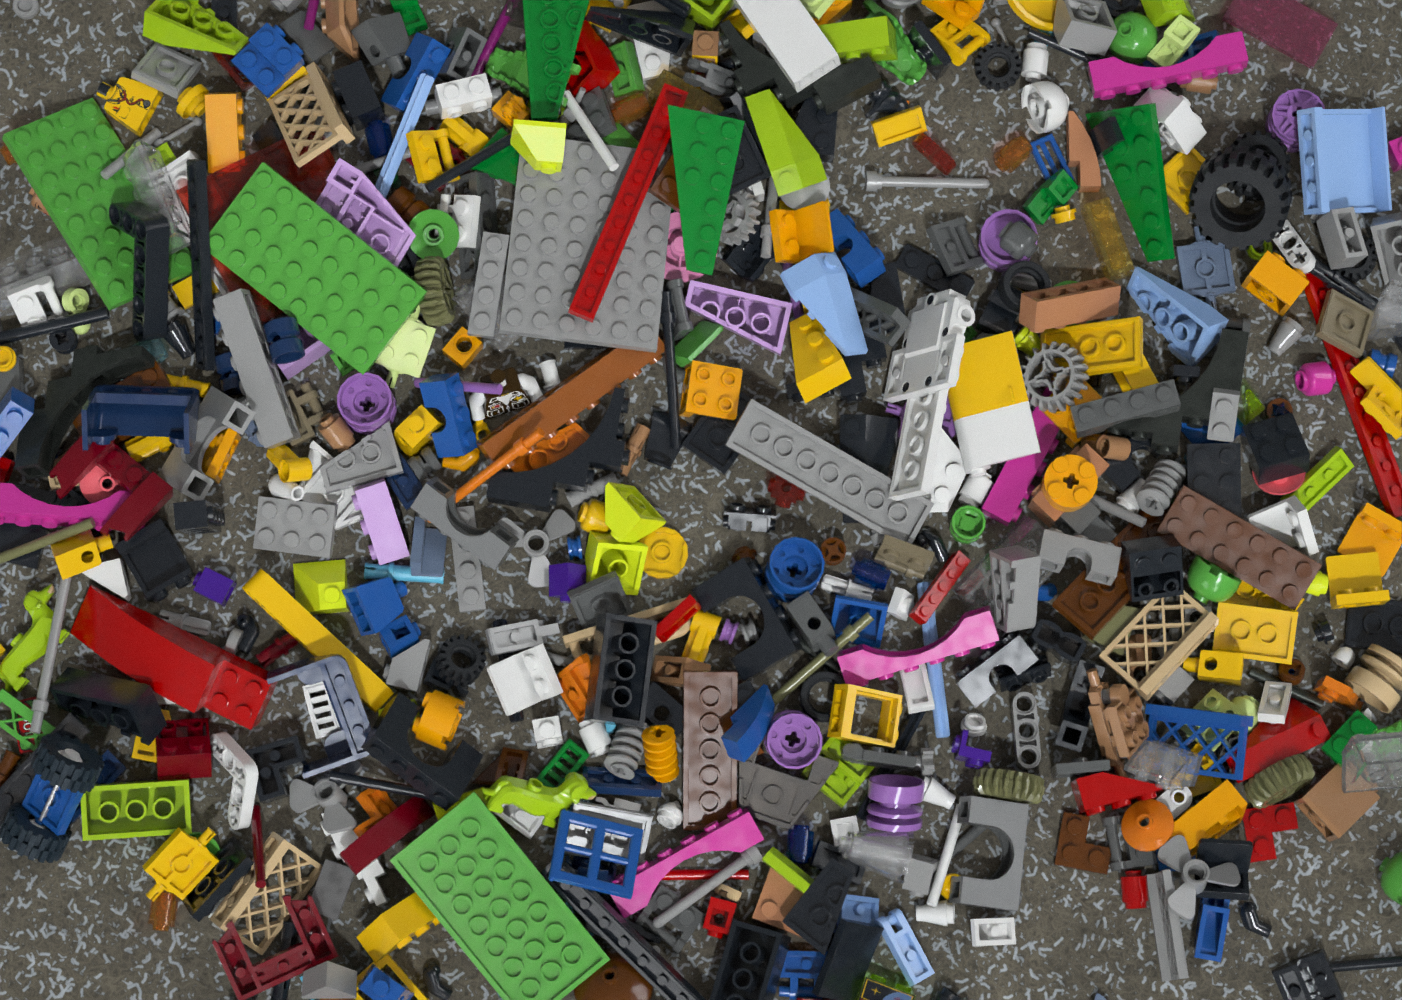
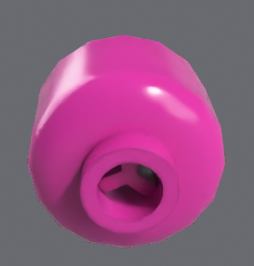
(1315, 378)

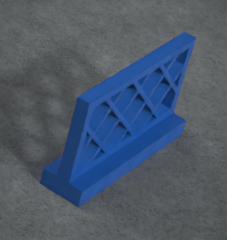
(1205, 719)

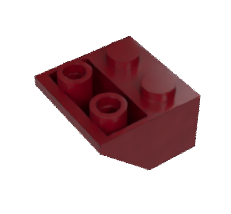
(184, 750)

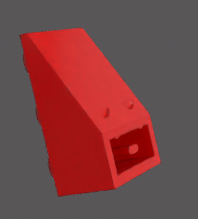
(1105, 789)

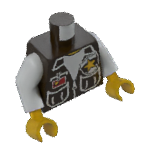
(517, 393)

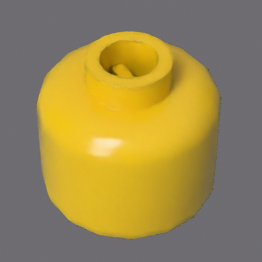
(593, 516)

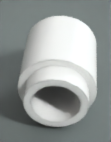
(1035, 62)
(975, 490)
(595, 737)

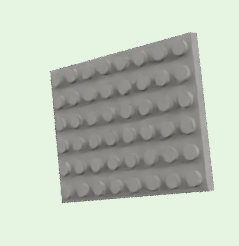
(552, 242)

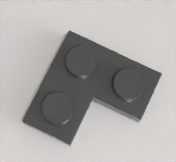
(599, 114)

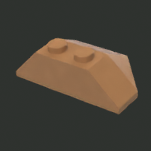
(340, 19)

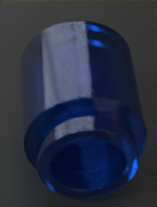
(378, 138)
(871, 573)
(800, 844)

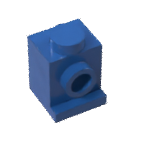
(399, 628)

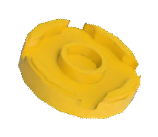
(664, 561)

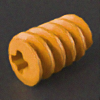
(660, 752)

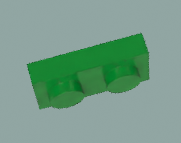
(1354, 725)

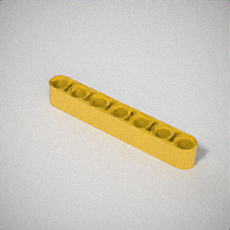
(314, 635)

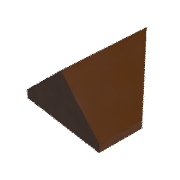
(510, 763)

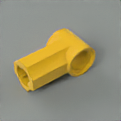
(464, 136)
(146, 446)
(289, 465)
(703, 630)

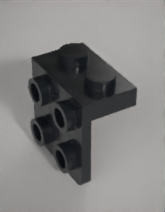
(1221, 851)

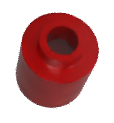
(1134, 889)

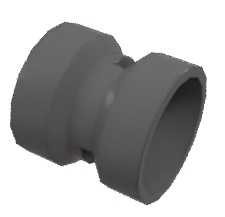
(424, 463)

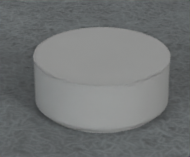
(26, 8)
(234, 640)

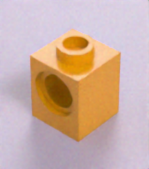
(462, 359)

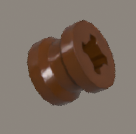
(834, 547)

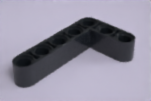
(151, 266)

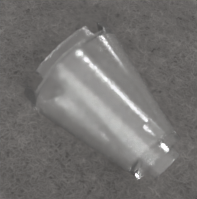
(879, 852)

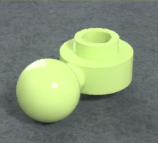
(80, 304)

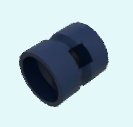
(283, 336)
(230, 378)

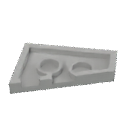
(365, 462)

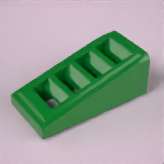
(548, 770)

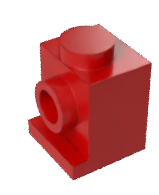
(722, 907)

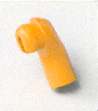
(462, 463)

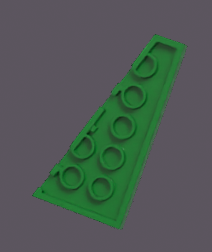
(551, 45)
(704, 165)
(1140, 177)

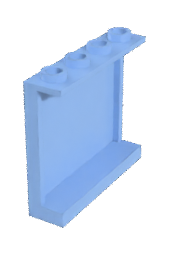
(1344, 160)

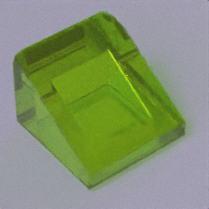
(1251, 406)

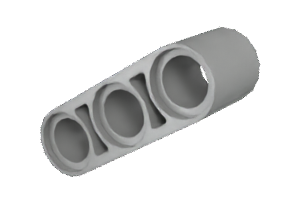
(1031, 719)

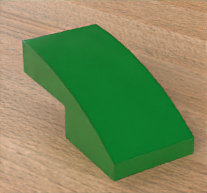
(411, 15)
(1049, 195)

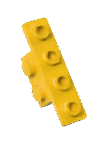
(1382, 396)

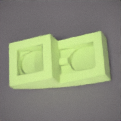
(1174, 43)

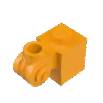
(510, 108)

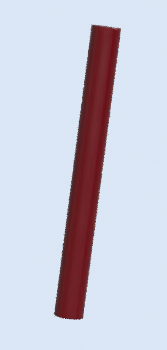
(258, 848)

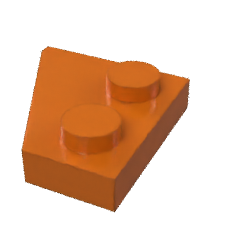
(575, 682)
(1333, 690)

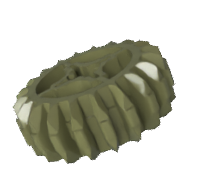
(437, 304)
(1279, 781)
(1008, 785)

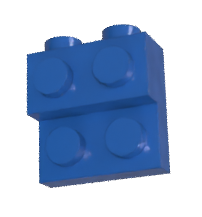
(269, 59)

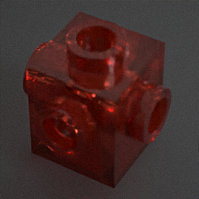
(782, 498)

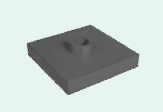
(599, 597)
(1079, 767)

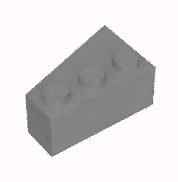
(1015, 587)

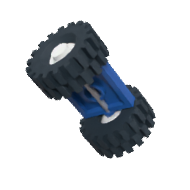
(62, 776)

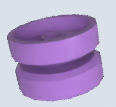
(989, 241)

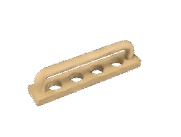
(575, 639)

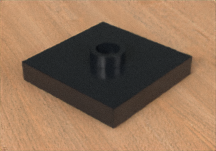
(929, 49)

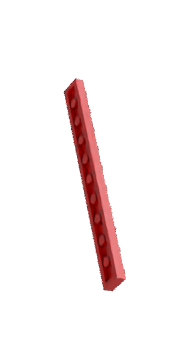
(626, 206)
(1369, 430)

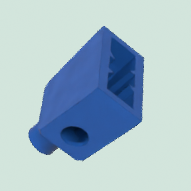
(375, 603)
(381, 986)

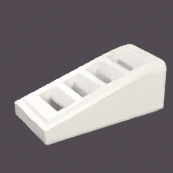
(320, 733)

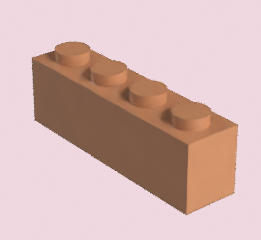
(1069, 304)

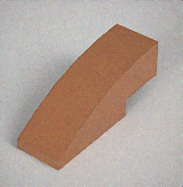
(1082, 154)

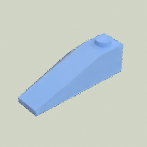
(826, 292)
(1183, 319)

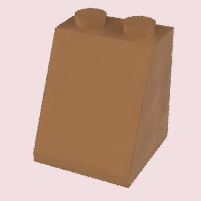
(1332, 809)

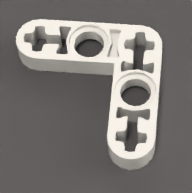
(244, 775)

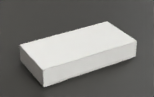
(917, 690)

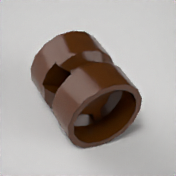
(405, 204)

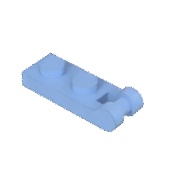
(905, 947)

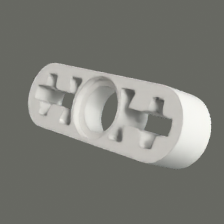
(1299, 247)

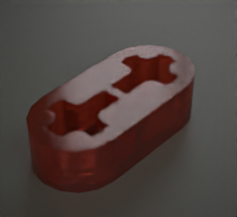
(934, 153)

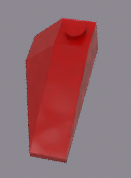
(596, 63)
(1275, 742)

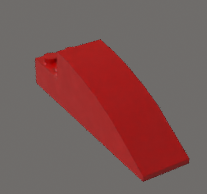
(172, 660)

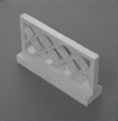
(1166, 927)

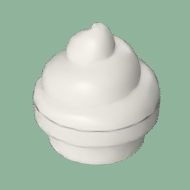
(670, 814)

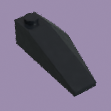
(655, 28)
(870, 441)

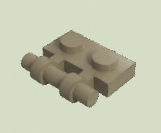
(305, 424)
(904, 557)

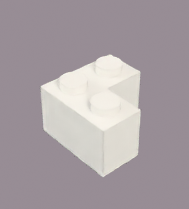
(1176, 120)

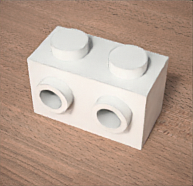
(463, 96)

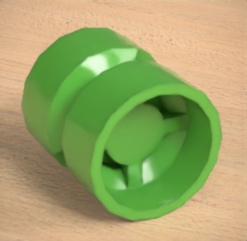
(967, 524)

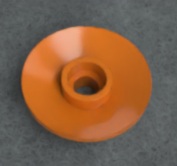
(1155, 833)

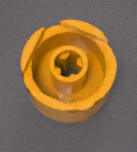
(1081, 473)
(438, 719)

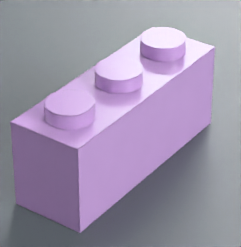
(380, 521)

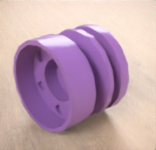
(1281, 117)
(358, 392)
(800, 752)
(895, 802)

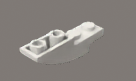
(370, 874)

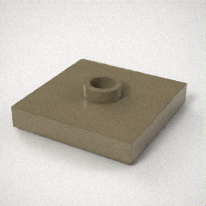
(1344, 323)

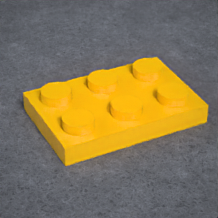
(1256, 632)

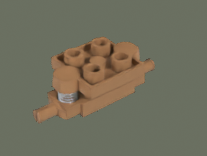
(1116, 720)

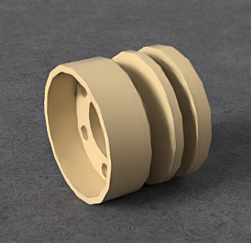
(1380, 678)

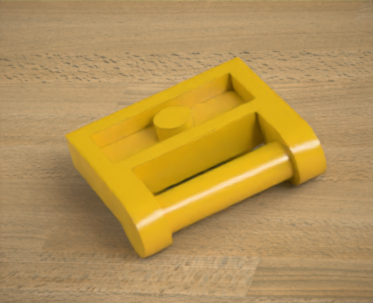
(950, 36)
(425, 153)

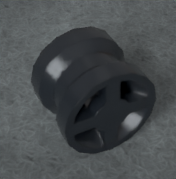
(68, 343)

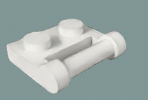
(27, 304)

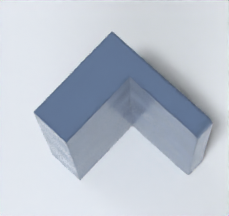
(427, 550)

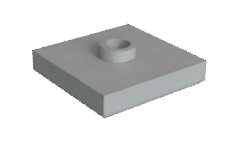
(166, 70)

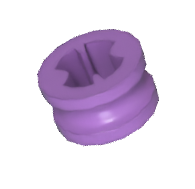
(729, 631)

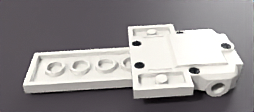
(923, 376)

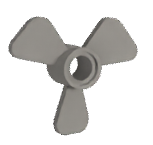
(557, 526)
(328, 796)
(1178, 857)

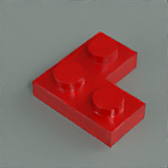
(1261, 823)

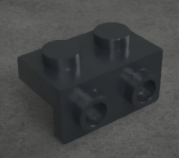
(746, 258)

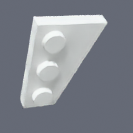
(651, 59)

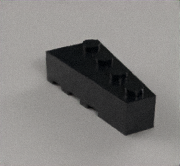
(110, 702)

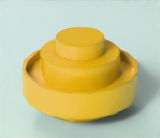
(192, 101)

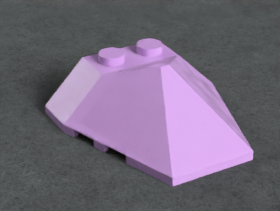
(365, 211)

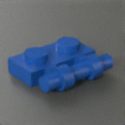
(801, 965)

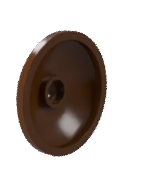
(625, 985)

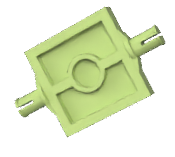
(407, 349)

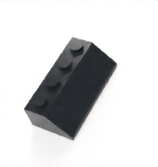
(620, 670)

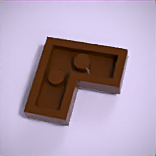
(1074, 851)

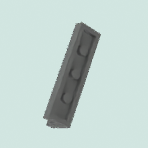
(483, 186)
(886, 313)

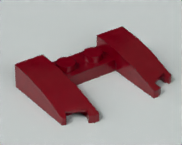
(147, 489)
(250, 978)

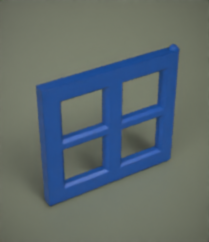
(596, 855)

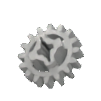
(739, 218)

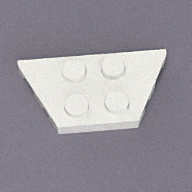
(946, 476)
(315, 490)

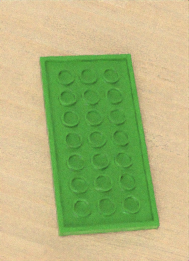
(63, 165)
(314, 268)
(499, 906)

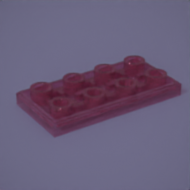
(1283, 26)

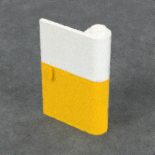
(991, 405)

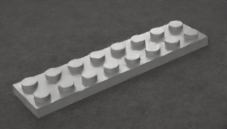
(826, 472)

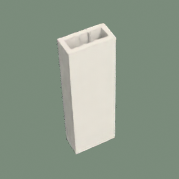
(791, 39)

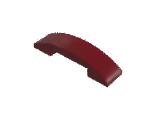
(386, 833)

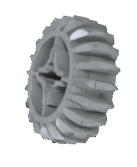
(1073, 374)

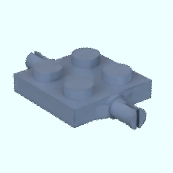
(1205, 269)

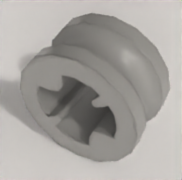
(749, 632)

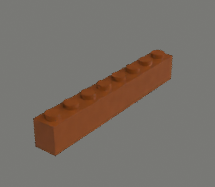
(568, 399)

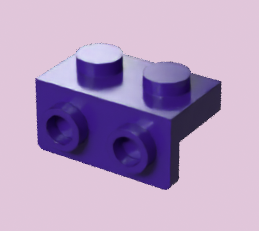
(973, 757)

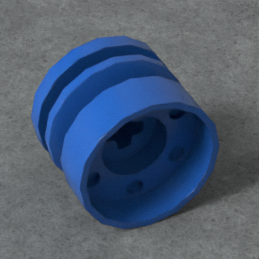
(798, 556)

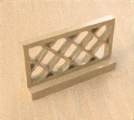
(326, 105)
(1174, 657)
(244, 890)

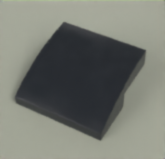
(1308, 978)

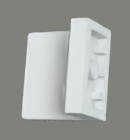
(1287, 522)
(524, 679)

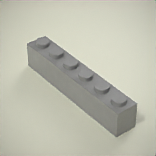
(257, 372)

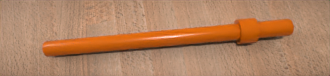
(519, 447)

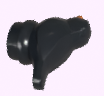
(886, 101)

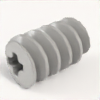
(1161, 487)
(625, 751)

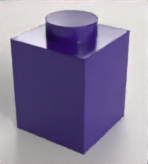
(564, 578)
(213, 586)

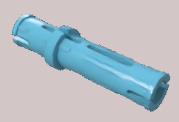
(397, 573)

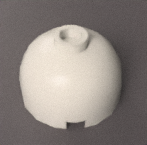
(1046, 105)

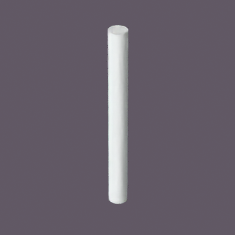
(591, 132)
(944, 861)

